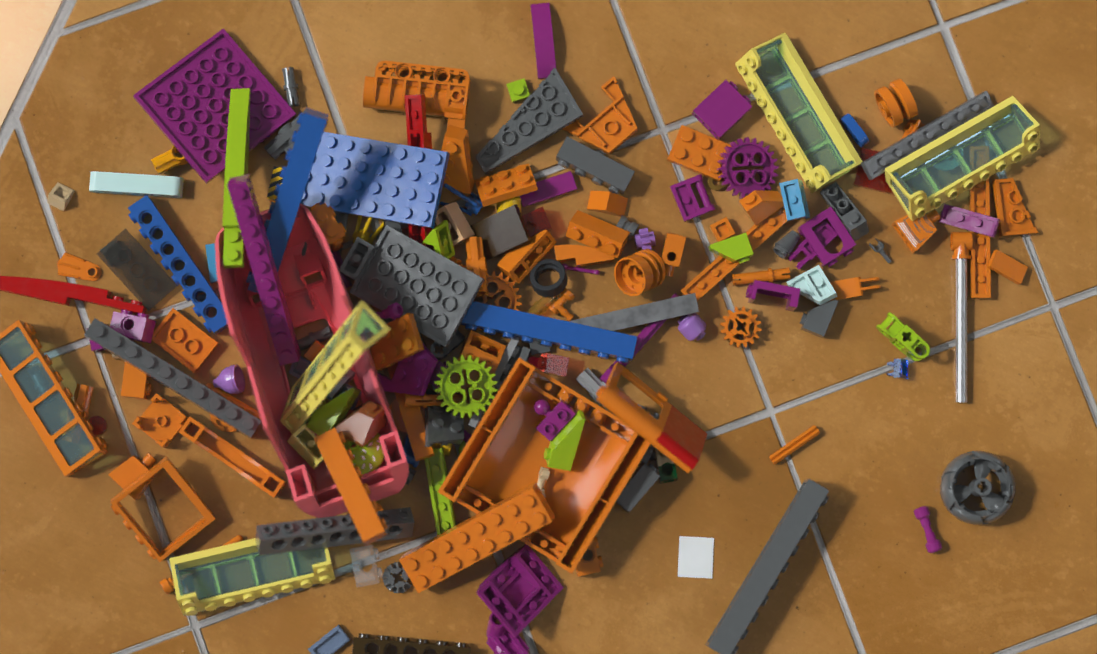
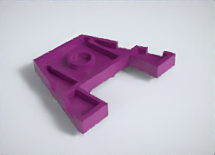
(411, 374)

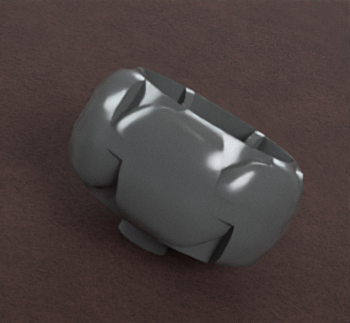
(996, 504)

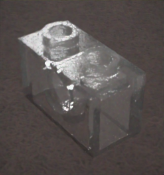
(358, 556)

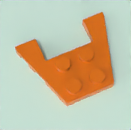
(609, 127)

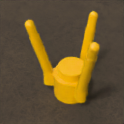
(363, 234)

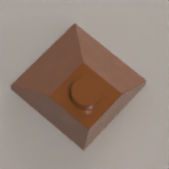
(362, 423)

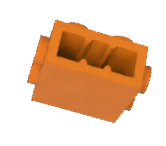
(326, 220)

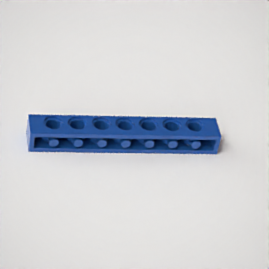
(146, 207)

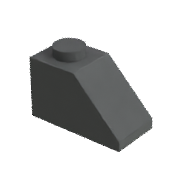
(818, 319)

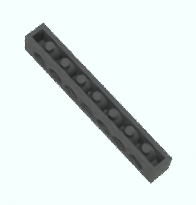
(327, 532)

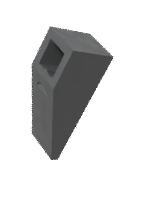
(845, 210)

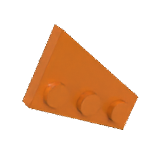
(1011, 210)

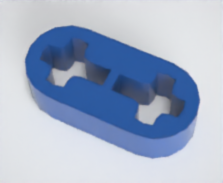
(854, 130)

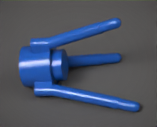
(473, 204)

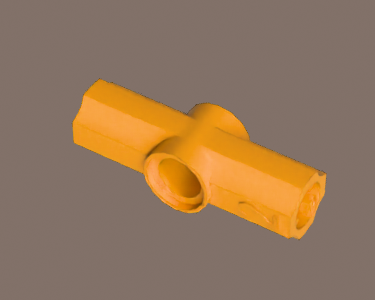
(167, 161)

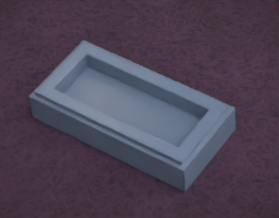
(330, 642)

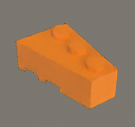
(459, 167)

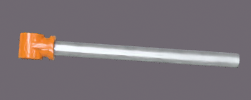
(961, 245)

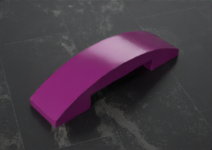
(543, 39)

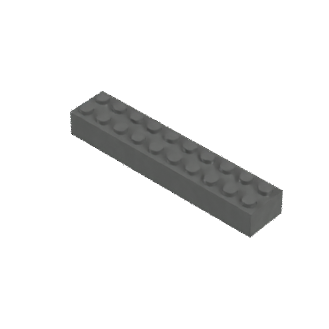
(767, 568)

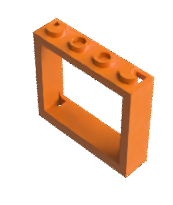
(142, 536)

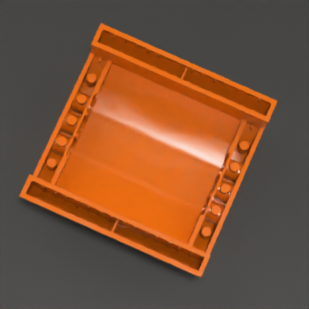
(509, 452)

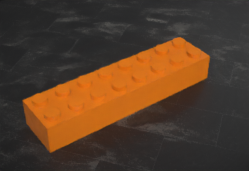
(477, 537)

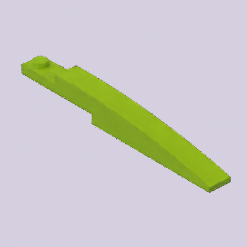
(235, 165)

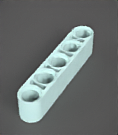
(136, 184)

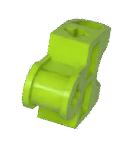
(896, 333)

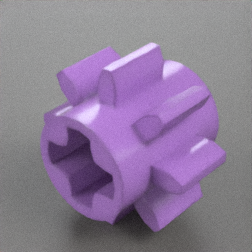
(644, 239)

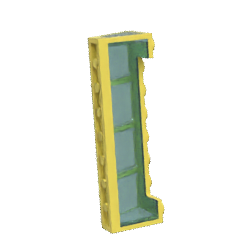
(239, 574)

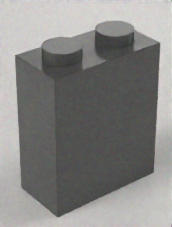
(637, 487)

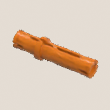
(765, 276)
(428, 400)

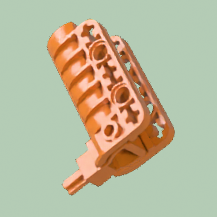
(441, 97)

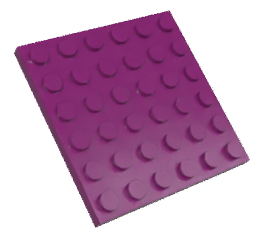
(194, 101)

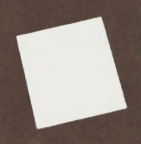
(695, 557)

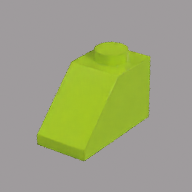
(733, 248)

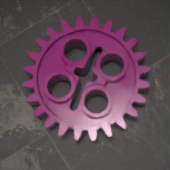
(746, 151)

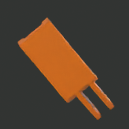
(852, 287)

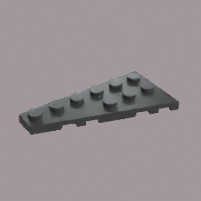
(537, 118)

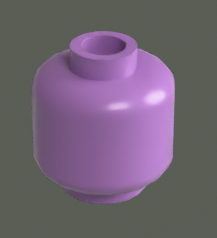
(692, 327)

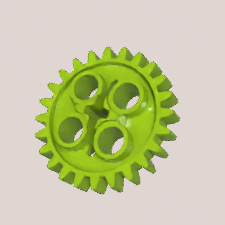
(483, 383)

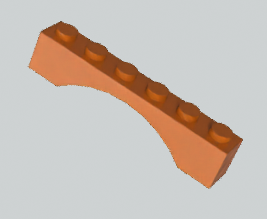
(232, 457)

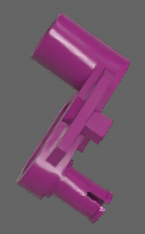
(501, 640)

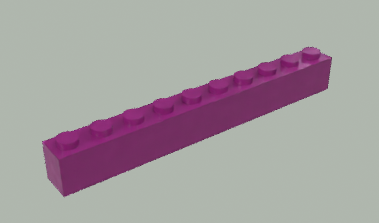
(264, 269)

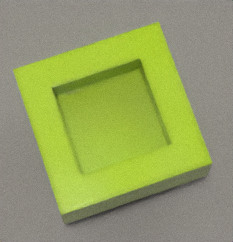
(518, 90)

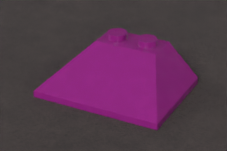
(519, 589)

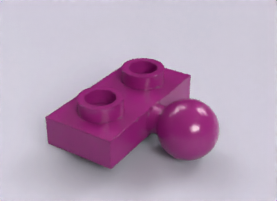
(554, 419)

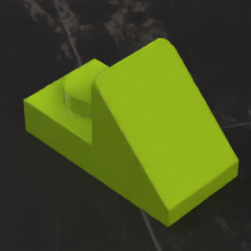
(441, 240)

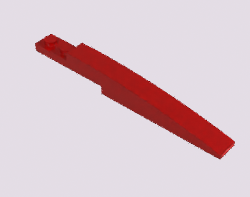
(418, 137)
(63, 292)

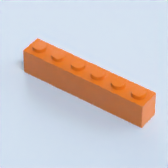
(350, 486)

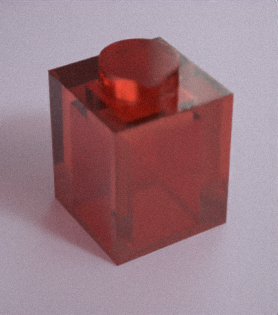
(553, 364)

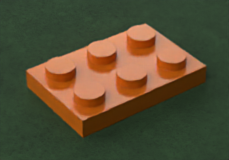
(697, 152)
(506, 184)
(184, 340)
(398, 344)

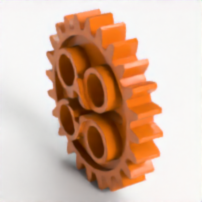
(502, 284)

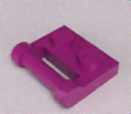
(686, 199)

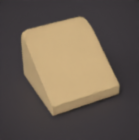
(60, 196)

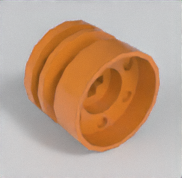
(639, 272)

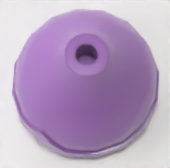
(231, 380)

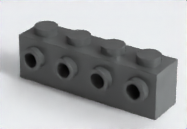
(594, 165)

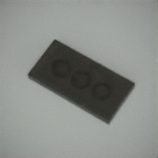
(137, 269)

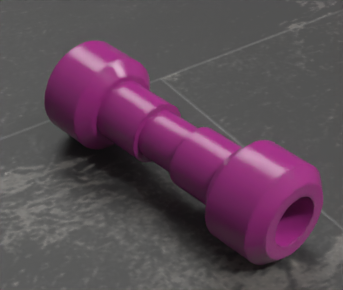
(393, 311)
(933, 544)

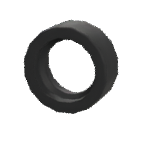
(555, 289)

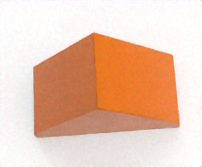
(607, 203)

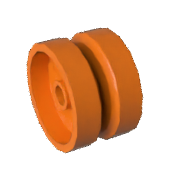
(896, 102)

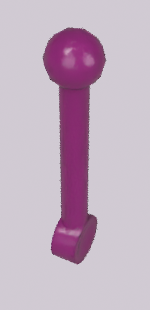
(566, 267)

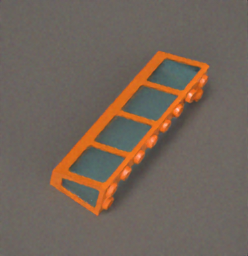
(47, 400)

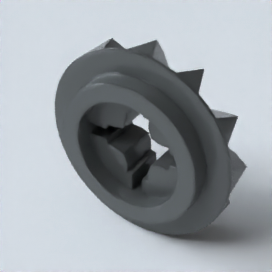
(388, 579)

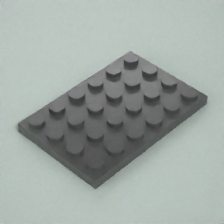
(420, 282)

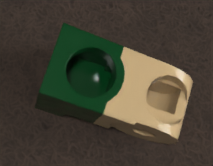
(666, 468)

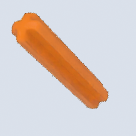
(794, 444)

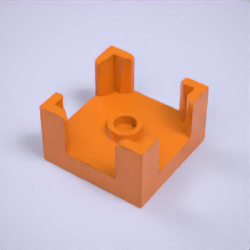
(161, 421)

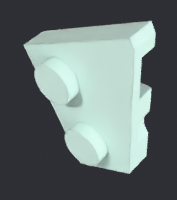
(814, 285)

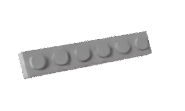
(502, 368)

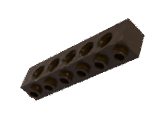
(361, 643)

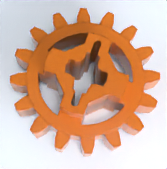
(733, 332)

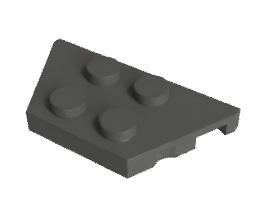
(442, 425)

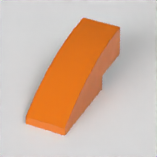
(581, 254)

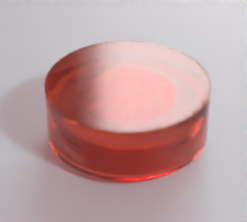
(99, 425)

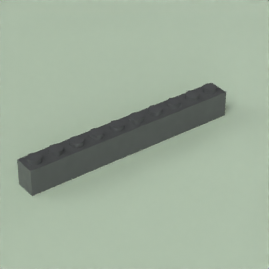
(172, 378)

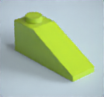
(333, 412)
(564, 445)

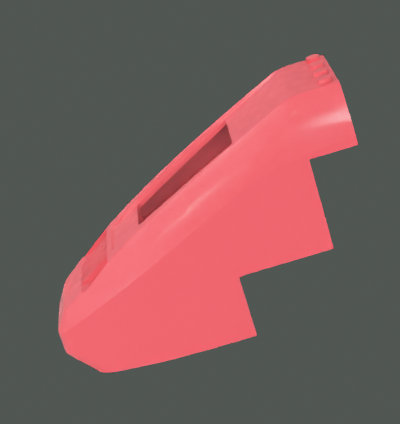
(324, 299)

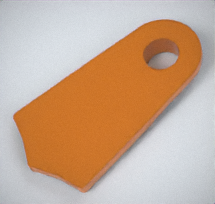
(77, 268)

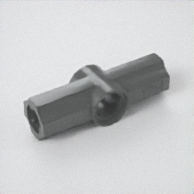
(277, 145)

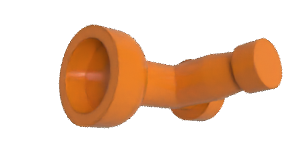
(558, 305)

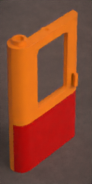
(670, 434)

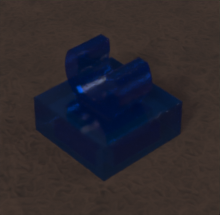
(900, 368)

